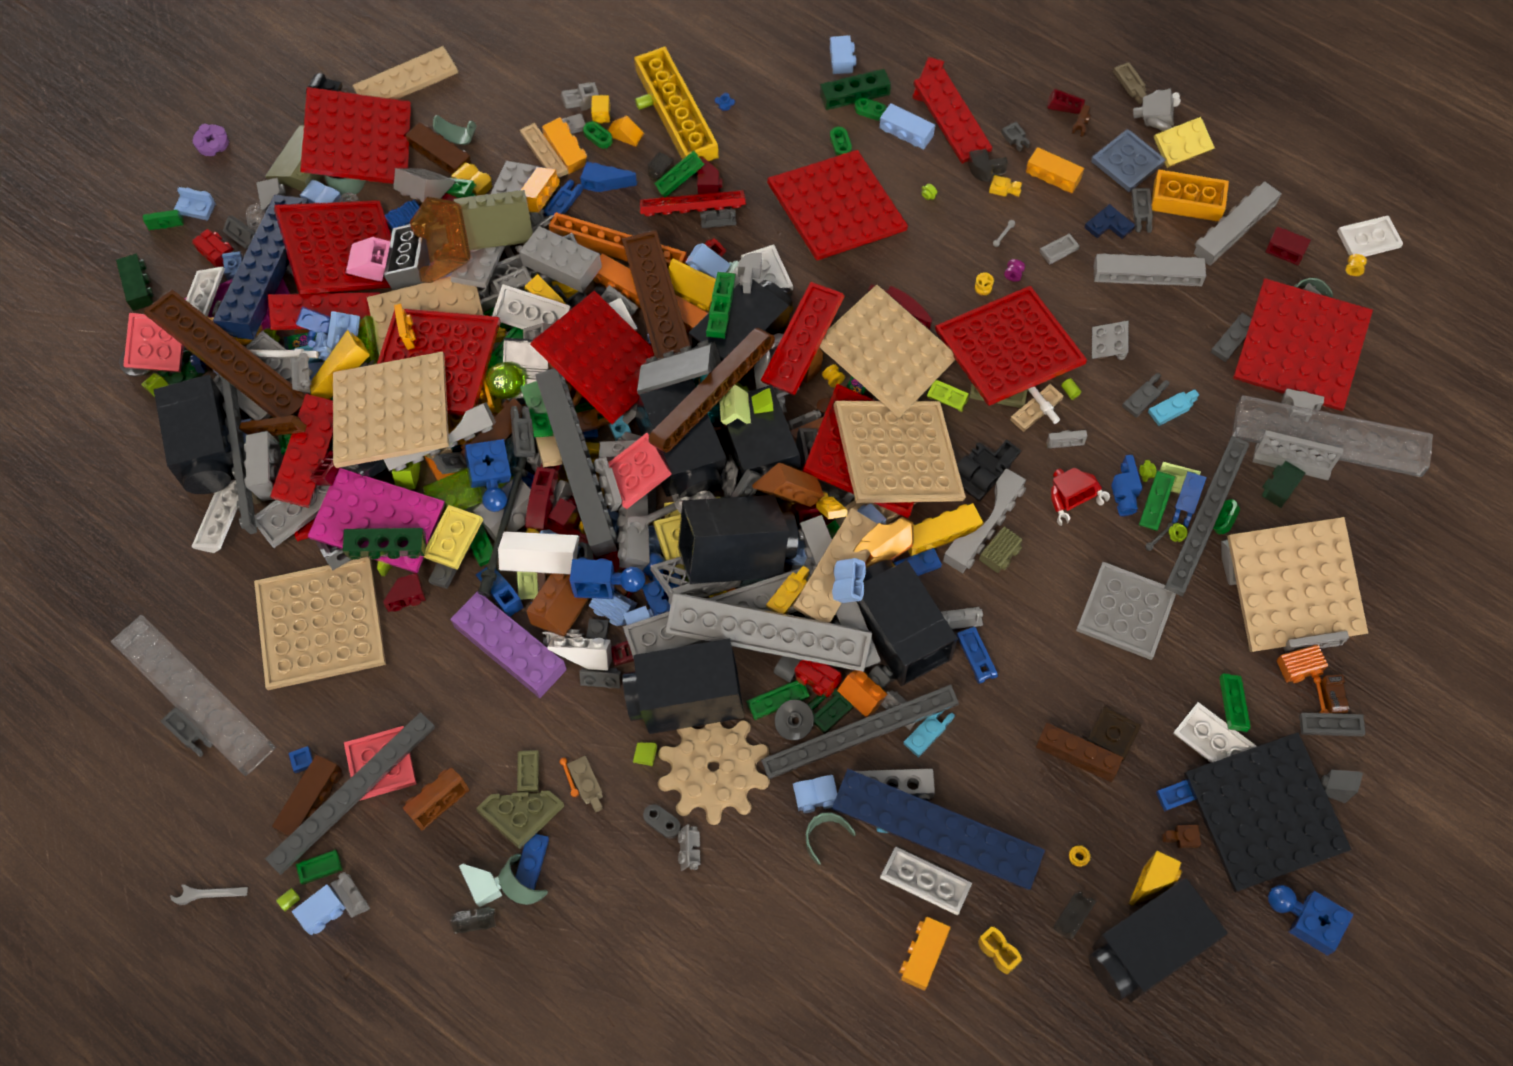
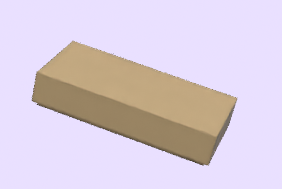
(548, 451)

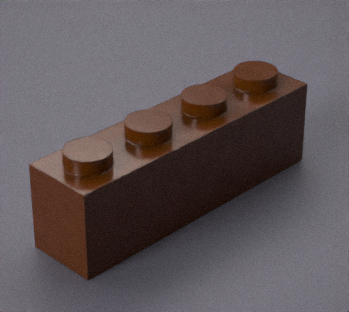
(436, 148)
(501, 428)
(1079, 752)
(308, 795)

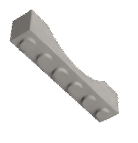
(474, 420)
(964, 549)

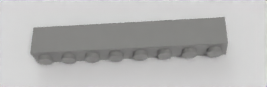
(816, 540)
(632, 545)

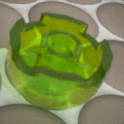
(504, 380)

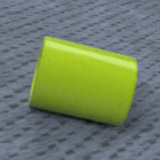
(644, 101)
(1071, 388)
(288, 899)

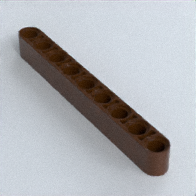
(711, 390)

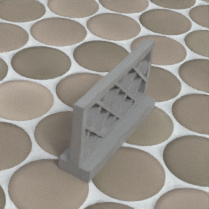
(1269, 454)
(698, 590)

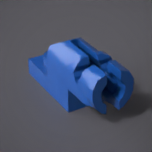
(1127, 487)

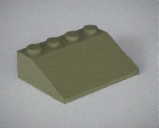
(288, 165)
(496, 219)

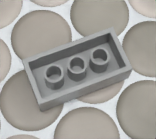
(560, 259)

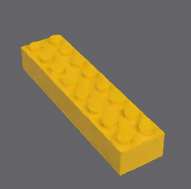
(675, 104)

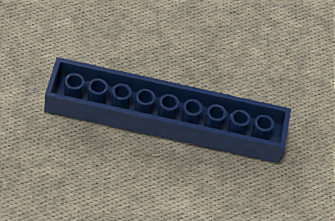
(256, 277)
(938, 829)

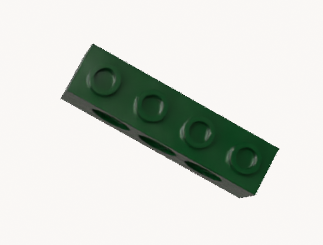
(848, 90)
(356, 537)

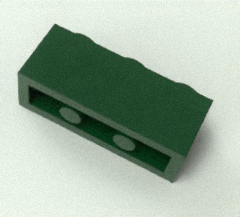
(135, 281)

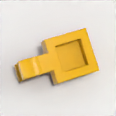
(1003, 185)

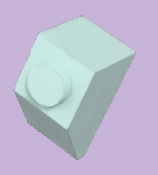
(481, 884)

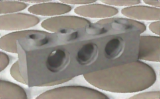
(921, 777)

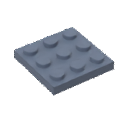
(1128, 160)

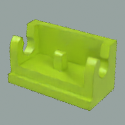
(948, 395)

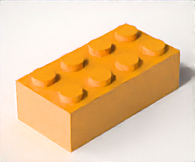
(1189, 195)

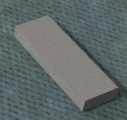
(1323, 641)

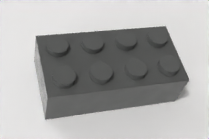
(405, 258)

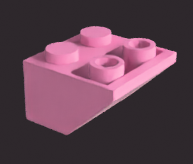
(368, 258)

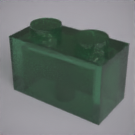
(1283, 484)

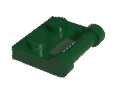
(187, 371)
(832, 712)

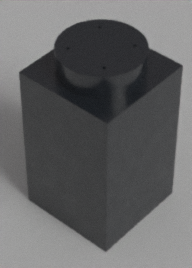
(764, 308)
(195, 434)
(761, 442)
(697, 457)
(735, 538)
(905, 621)
(684, 687)
(1155, 942)

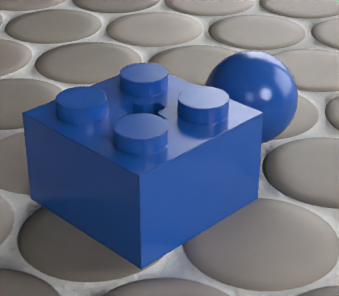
(481, 475)
(598, 578)
(654, 591)
(1309, 917)

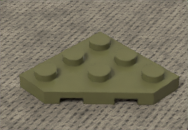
(520, 814)

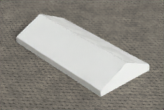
(205, 288)
(527, 309)
(217, 520)
(537, 552)
(1211, 735)
(926, 880)

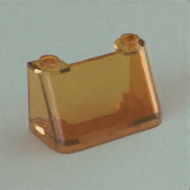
(446, 237)

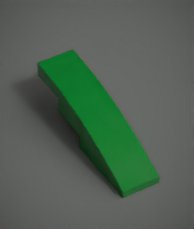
(721, 305)

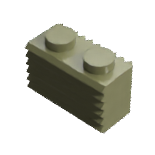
(1001, 549)

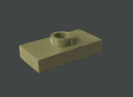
(528, 771)

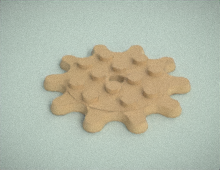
(717, 788)

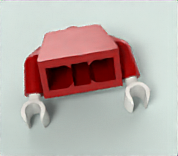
(1073, 489)

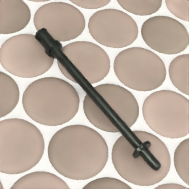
(489, 576)

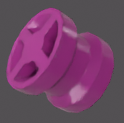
(1014, 270)

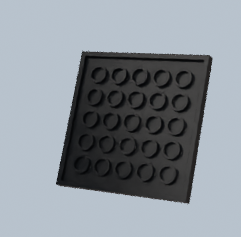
(1266, 812)

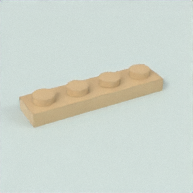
(543, 149)

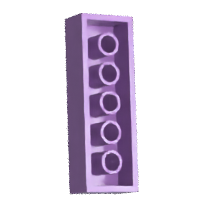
(508, 644)

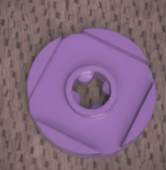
(208, 132)

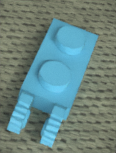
(927, 733)

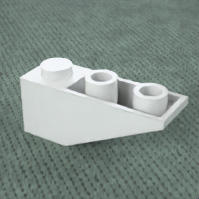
(588, 653)

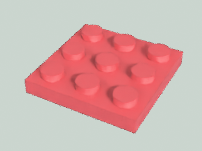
(150, 346)
(638, 470)
(363, 749)

